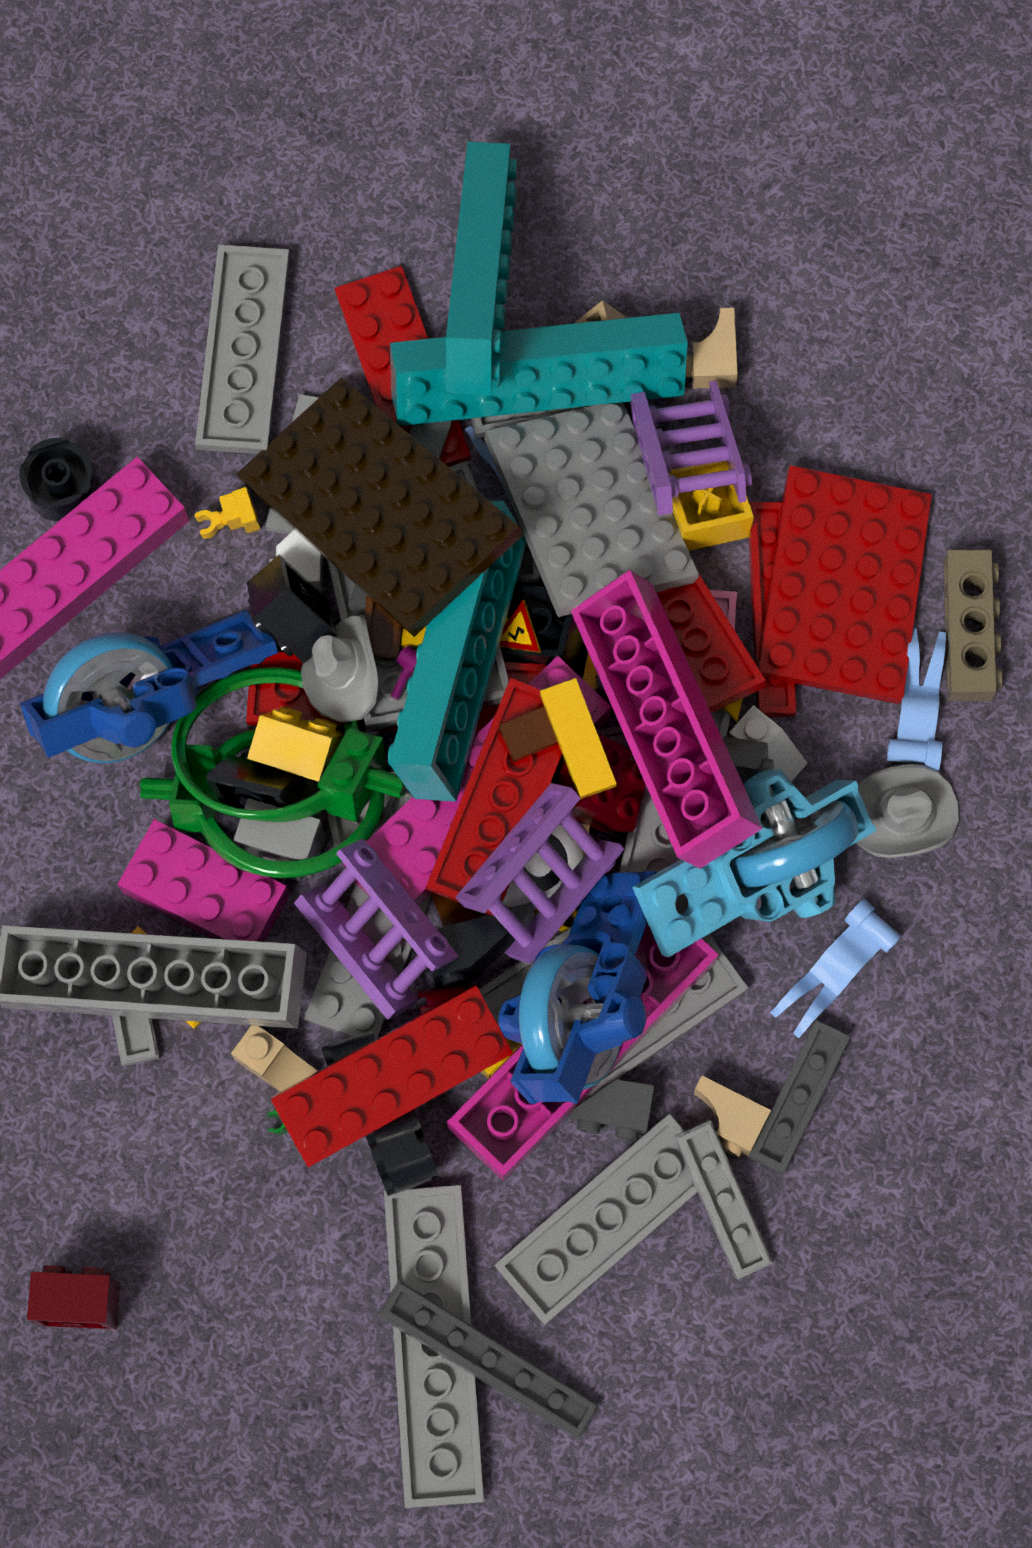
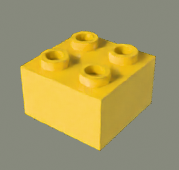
(710, 514)
(295, 743)

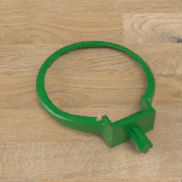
(345, 784)
(194, 816)

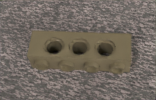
(974, 569)

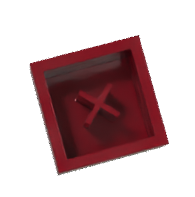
(617, 807)
(73, 1300)

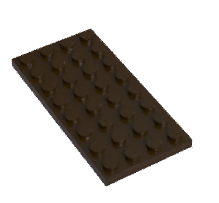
(379, 506)

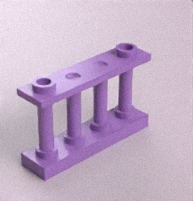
(659, 463)
(508, 865)
(354, 948)

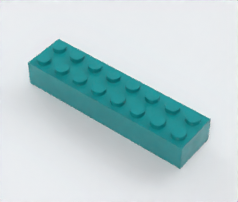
(481, 269)
(547, 370)
(453, 681)

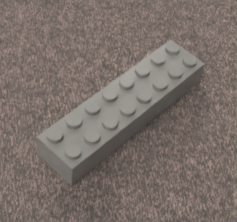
(151, 976)

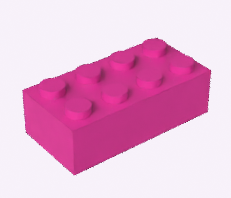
(201, 888)

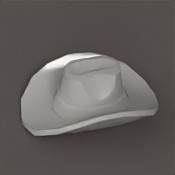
(342, 673)
(910, 810)

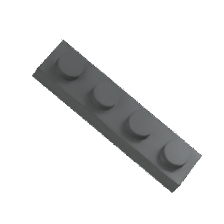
(799, 1097)

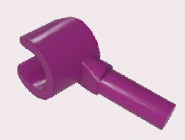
(408, 661)

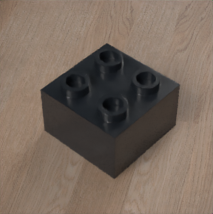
(289, 608)

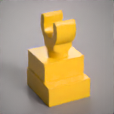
(236, 513)

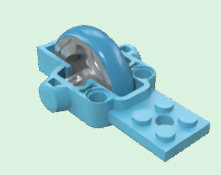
(793, 846)

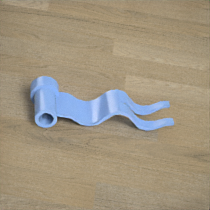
(920, 710)
(841, 962)

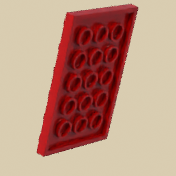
(844, 585)

